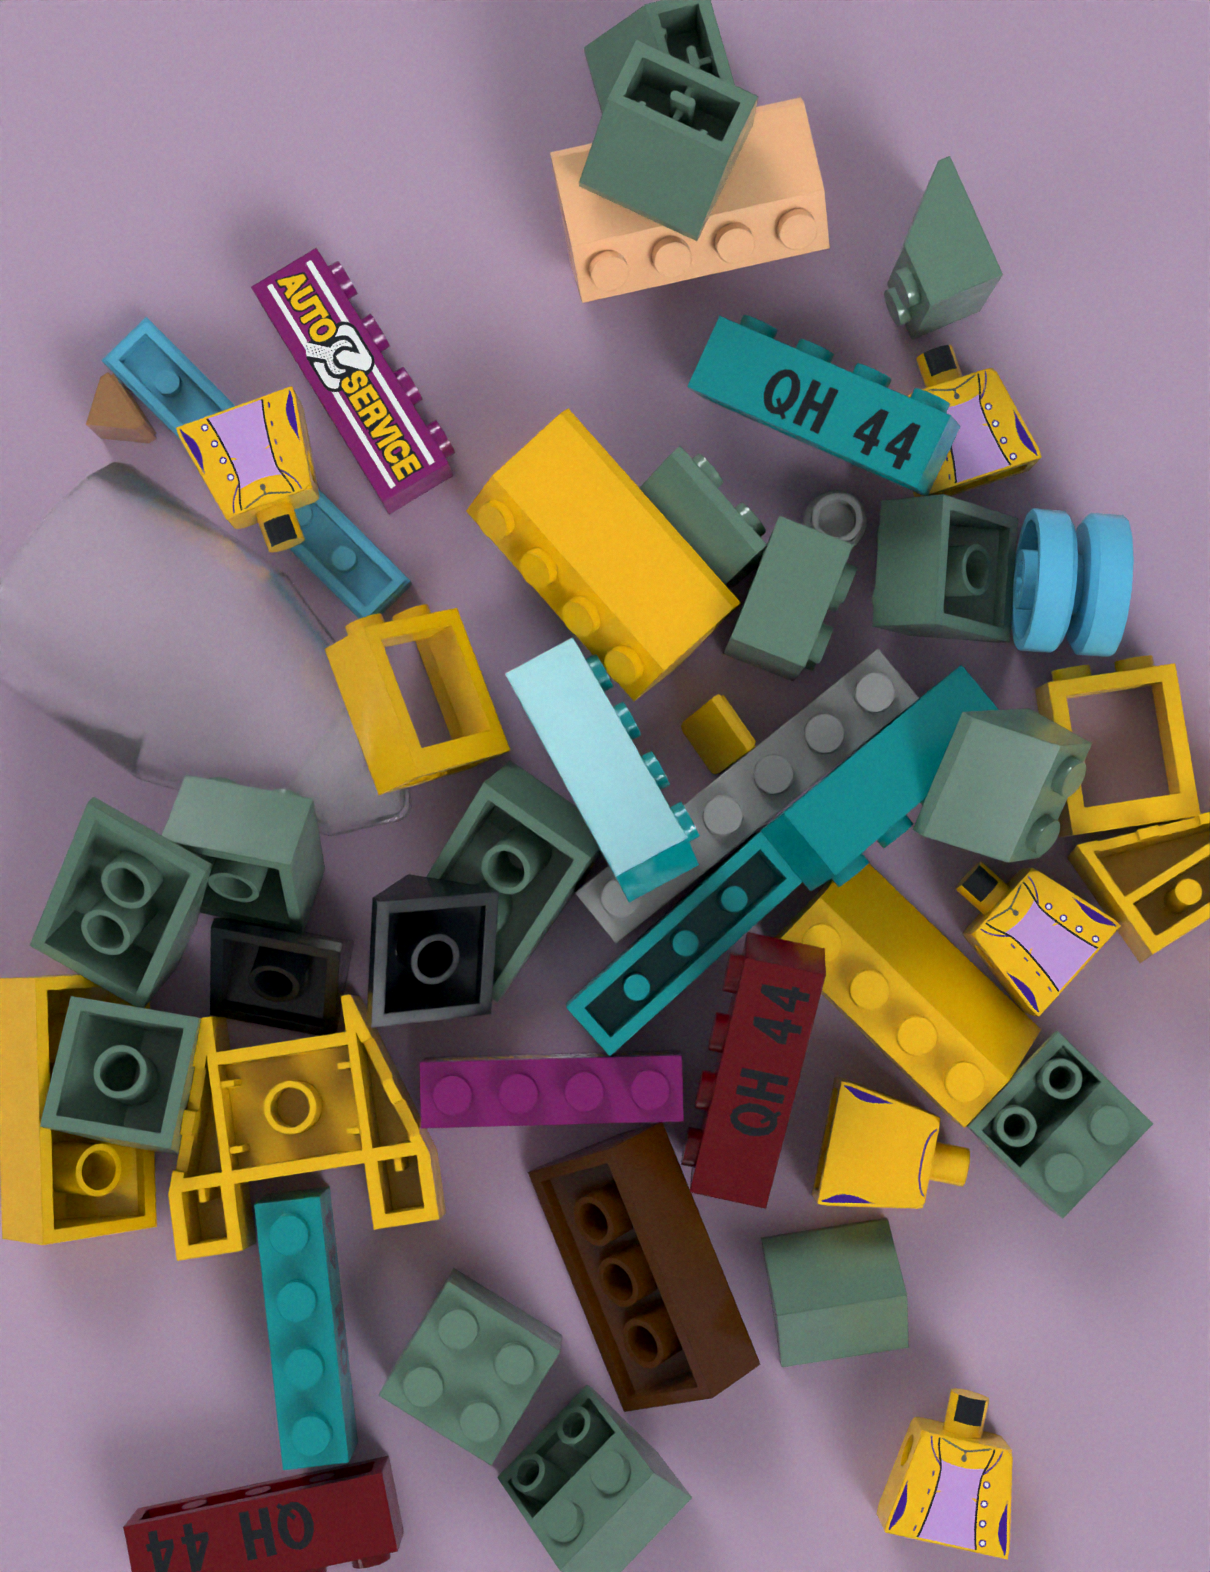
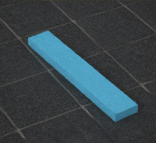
(332, 543)

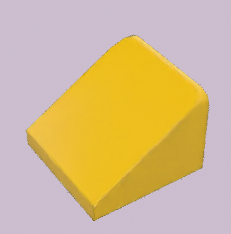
(718, 734)

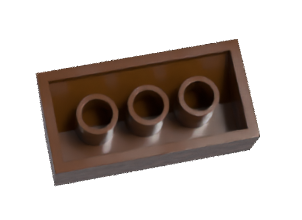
(645, 1270)

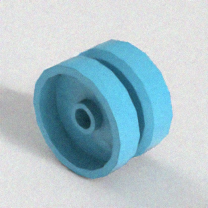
(1072, 582)

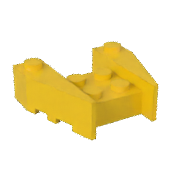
(296, 1113)

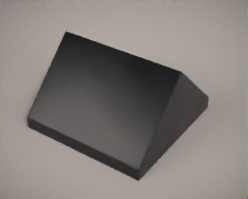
(431, 951)
(277, 976)

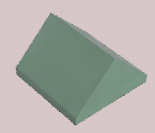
(836, 1292)

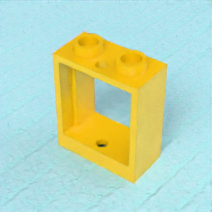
(1128, 674)
(380, 710)

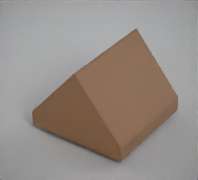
(117, 414)

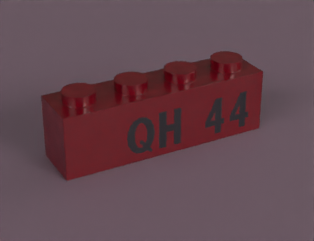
(756, 1068)
(274, 1525)

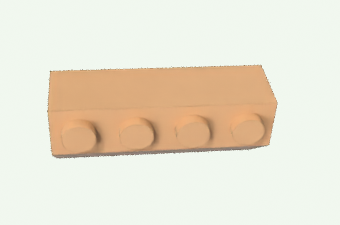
(764, 214)

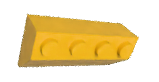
(601, 555)
(914, 993)
(51, 1180)

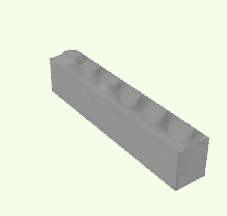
(766, 782)

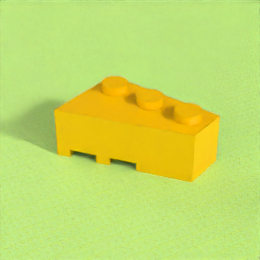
(1151, 881)

